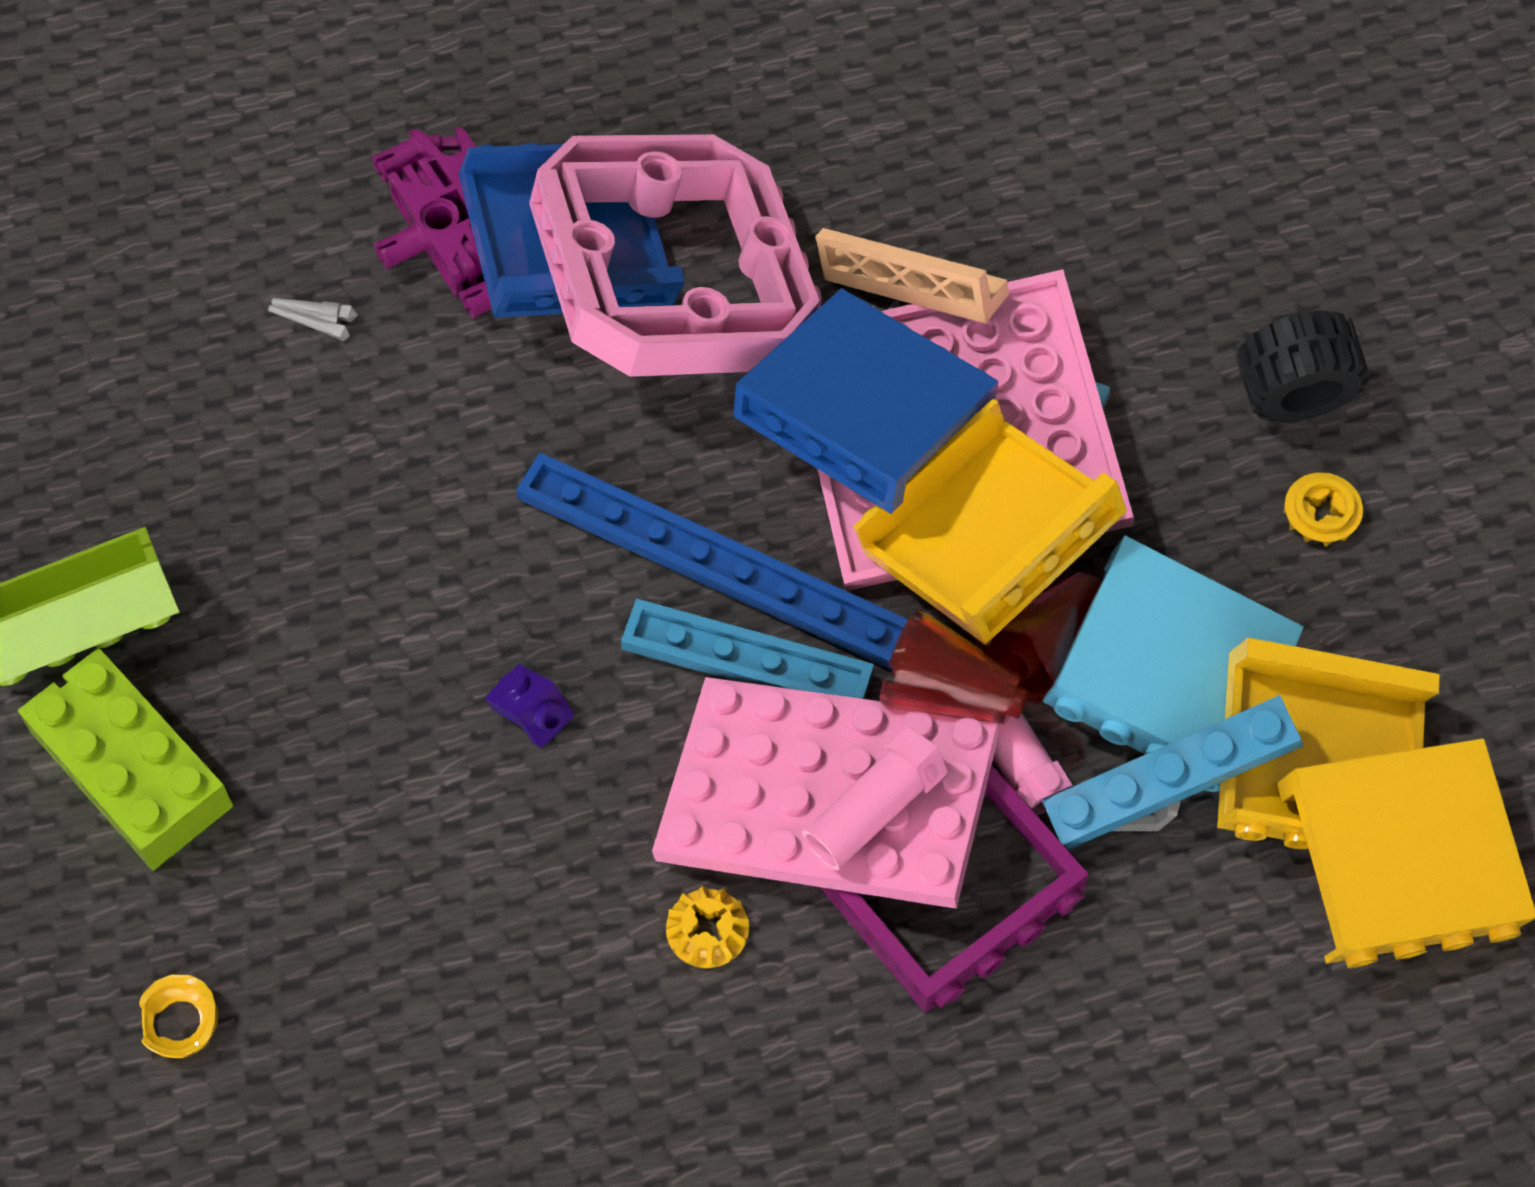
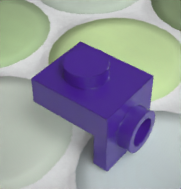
(530, 703)

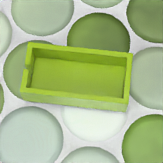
(81, 604)
(126, 759)

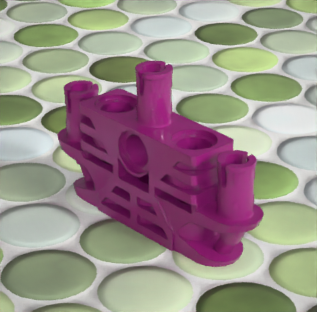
(432, 200)

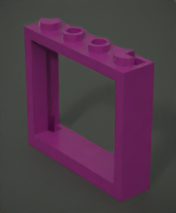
(987, 952)

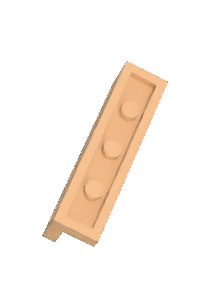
(910, 276)

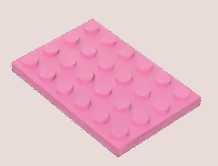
(777, 757)

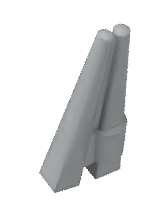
(316, 315)

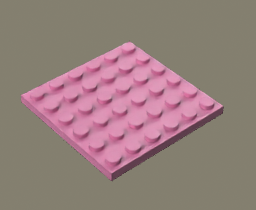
(1042, 391)

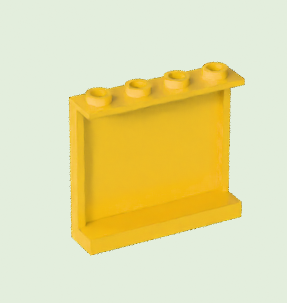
(989, 523)
(1340, 711)
(1411, 851)

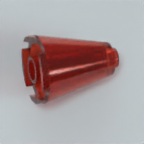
(1043, 633)
(950, 676)

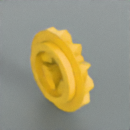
(1313, 490)
(704, 949)

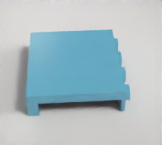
(1157, 650)

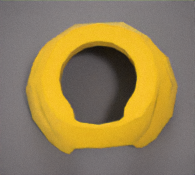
(178, 989)

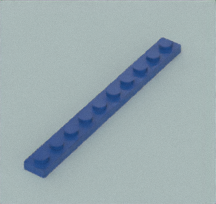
(712, 559)

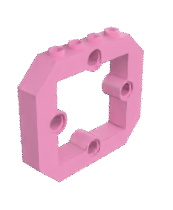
(651, 174)

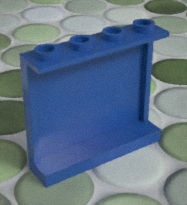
(512, 259)
(861, 397)

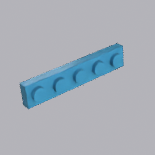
(741, 653)
(1172, 773)

